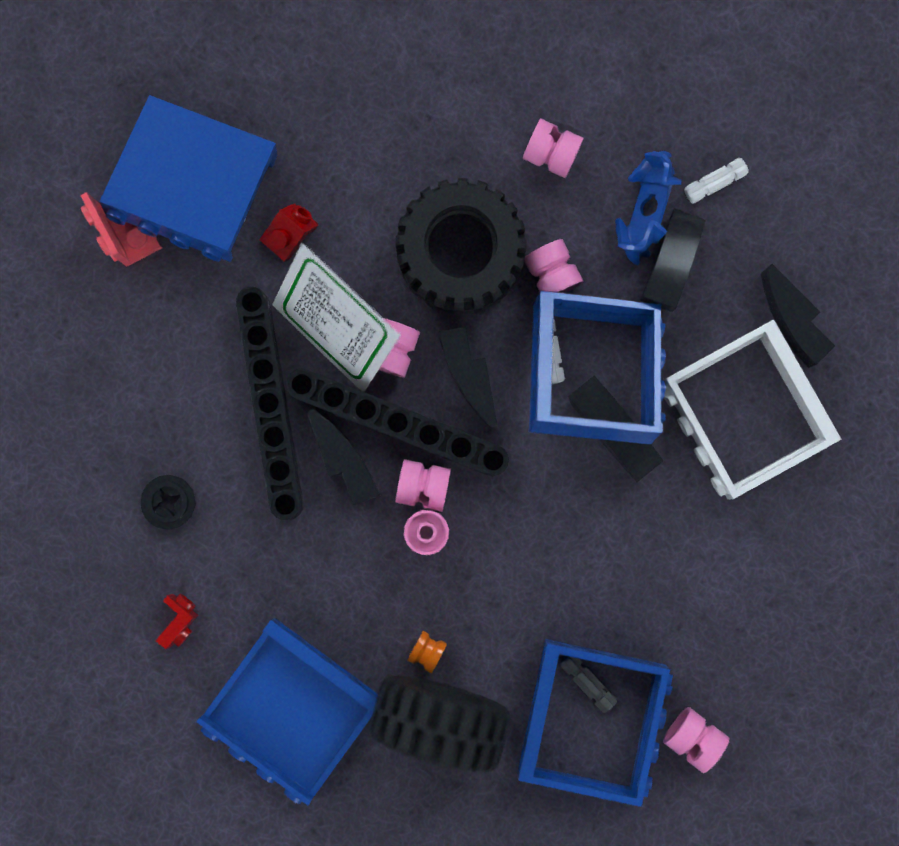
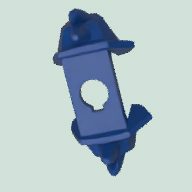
(656, 180)

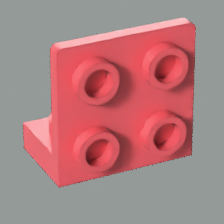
(119, 241)

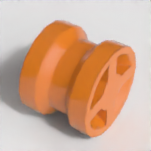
(427, 652)

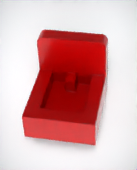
(288, 230)
(178, 629)

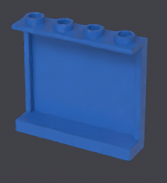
(187, 178)
(289, 712)

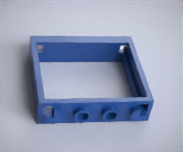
(652, 361)
(647, 747)

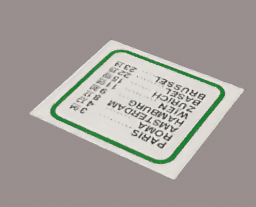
(334, 318)

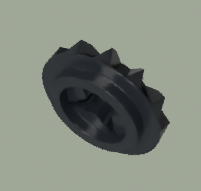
(153, 497)

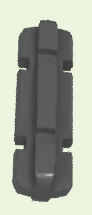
(589, 683)

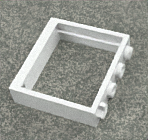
(798, 387)

